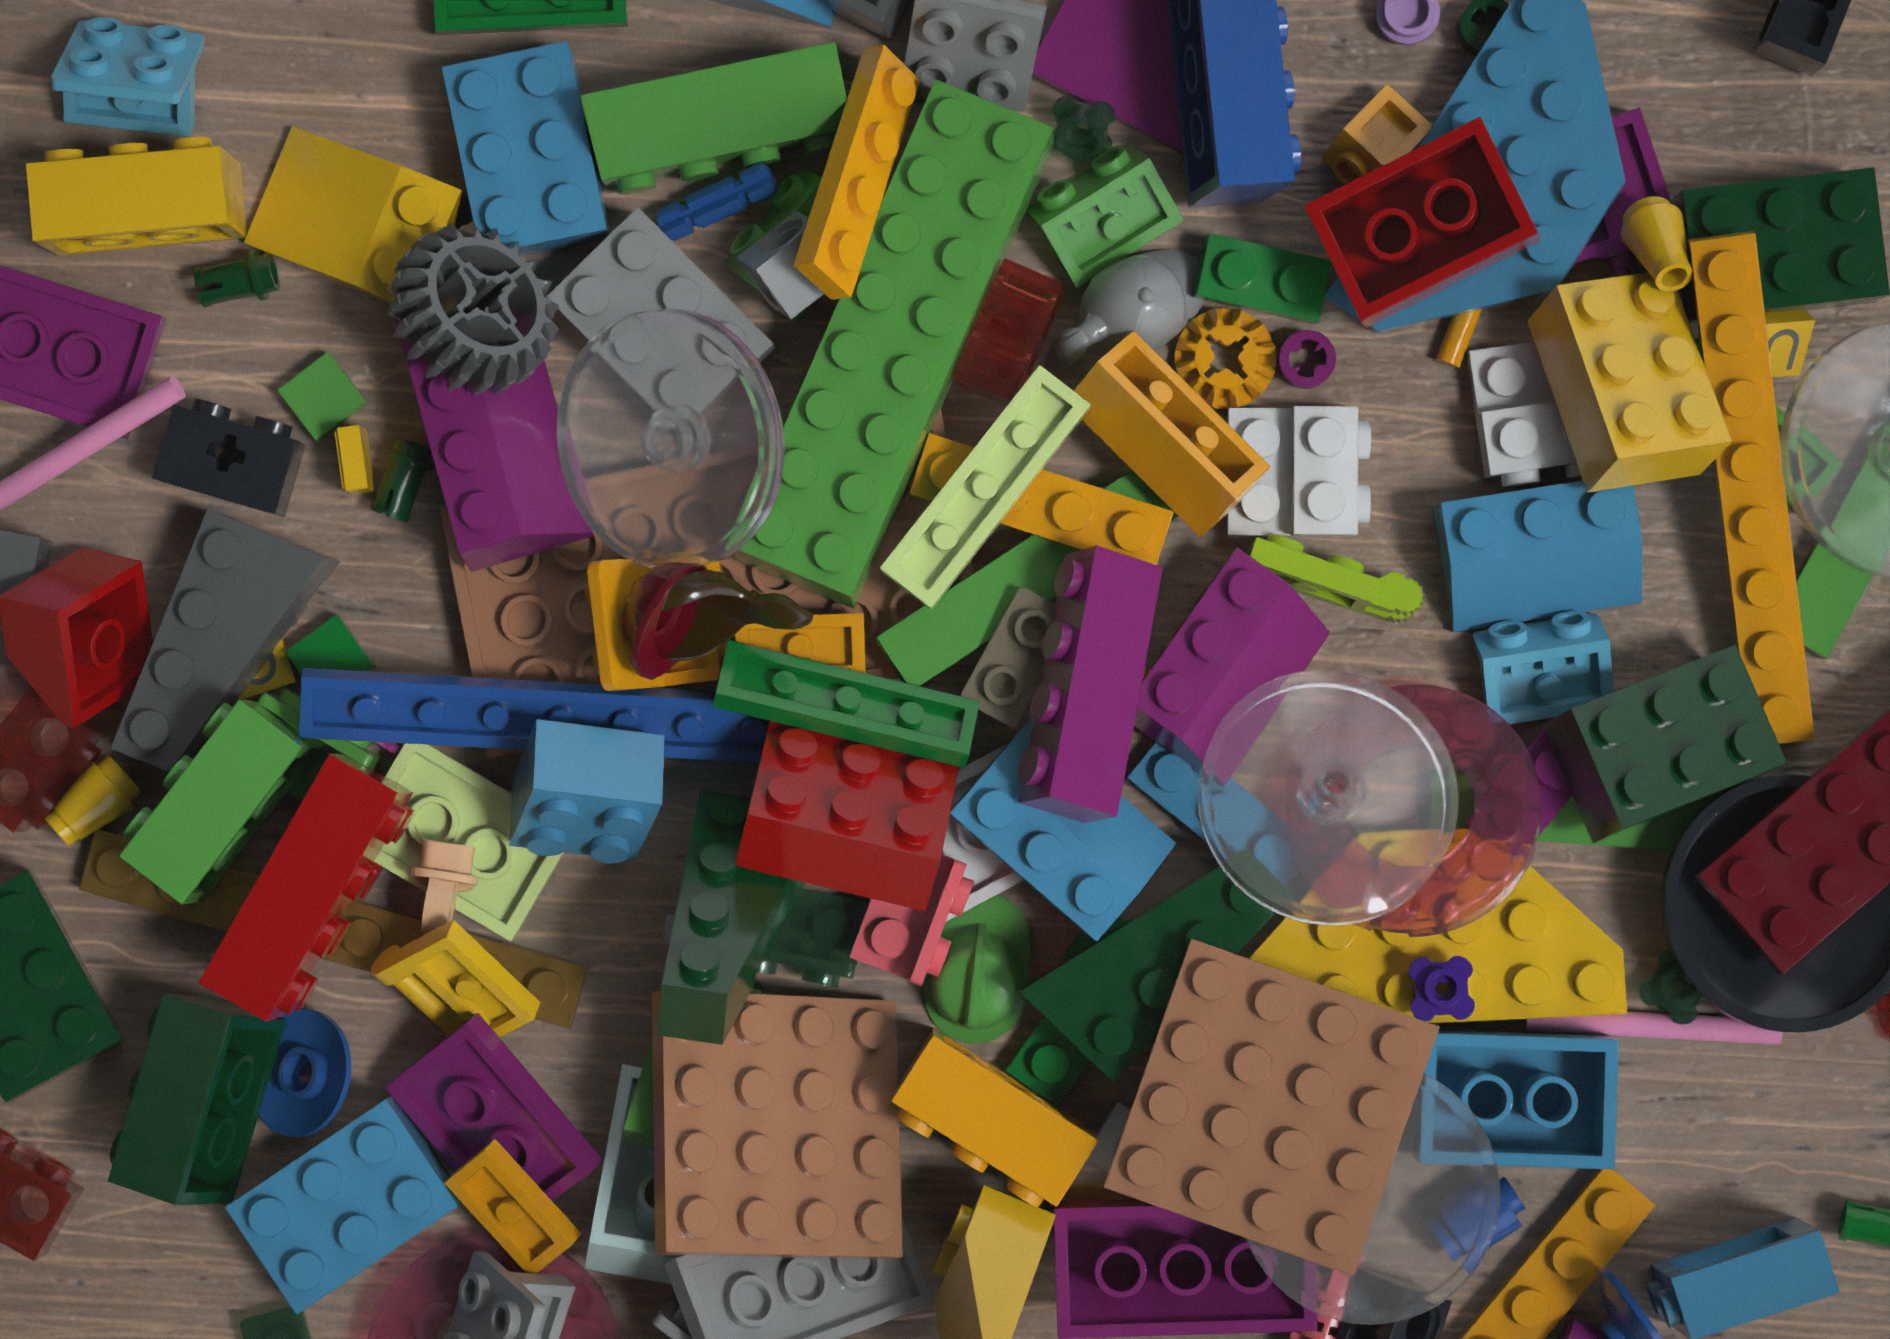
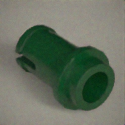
(240, 279)
(402, 479)

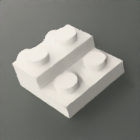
(1517, 416)
(1311, 473)

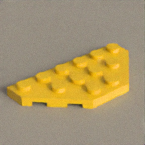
(1526, 955)

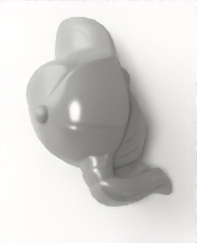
(1137, 294)

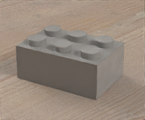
(646, 271)

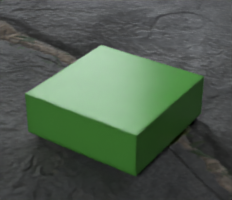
(323, 396)

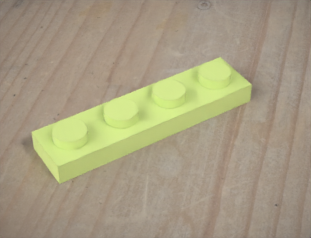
(985, 487)

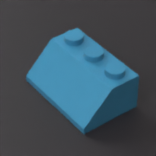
(1539, 553)
(1076, 866)

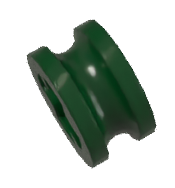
(1467, 30)

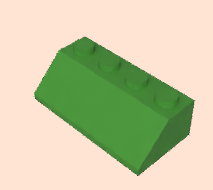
(716, 118)

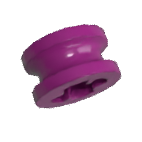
(1292, 346)

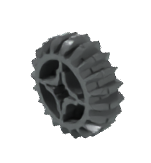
(489, 344)

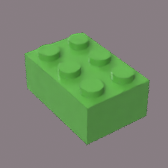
(217, 800)

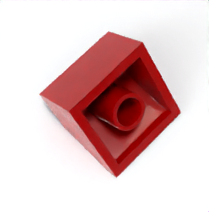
(79, 631)

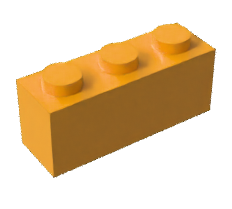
(1168, 434)

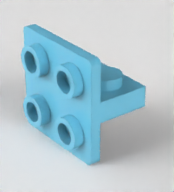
(129, 76)

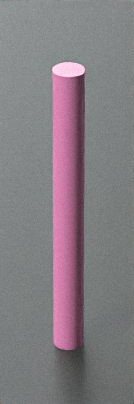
(90, 440)
(1656, 1026)

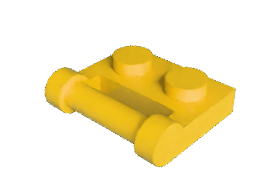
(454, 979)

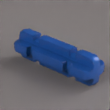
(717, 201)

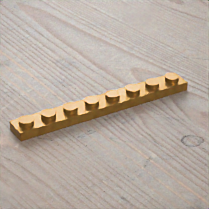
(371, 931)

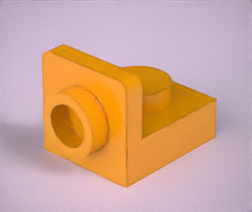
(1376, 136)

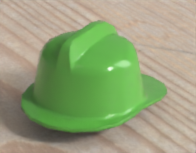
(983, 969)

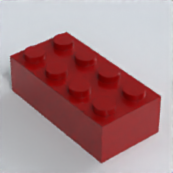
(307, 887)

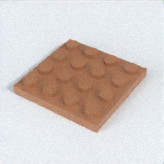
(1271, 1107)
(780, 1133)

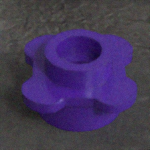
(1427, 1001)

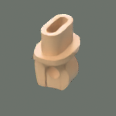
(445, 871)

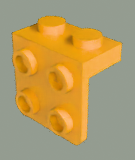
(605, 594)

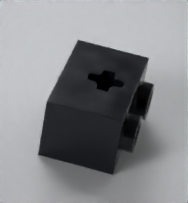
(191, 460)

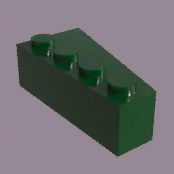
(721, 926)
(1118, 988)

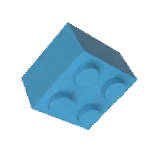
(586, 791)

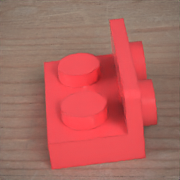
(909, 939)

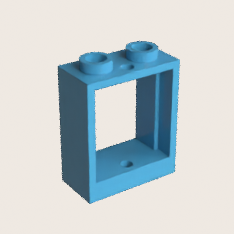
(1742, 1279)

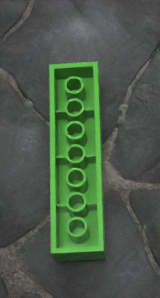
(898, 340)

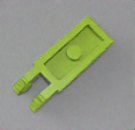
(1338, 580)

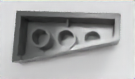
(216, 635)

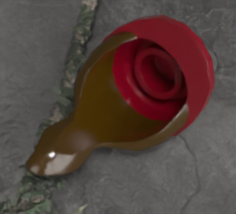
(690, 611)

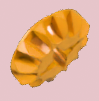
(1227, 327)

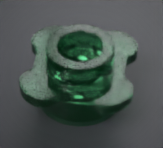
(1080, 142)
(1659, 991)

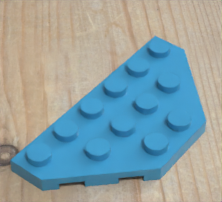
(1554, 131)

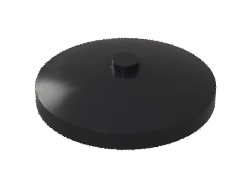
(1719, 962)

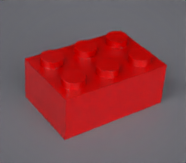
(1422, 222)
(847, 816)

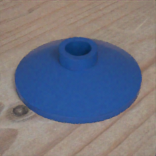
(307, 1075)
(1625, 1315)

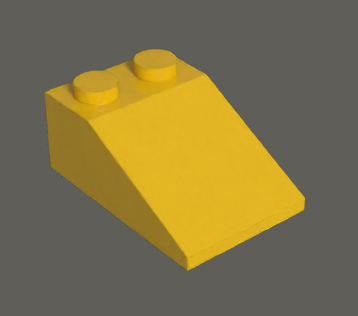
(348, 212)
(989, 1266)

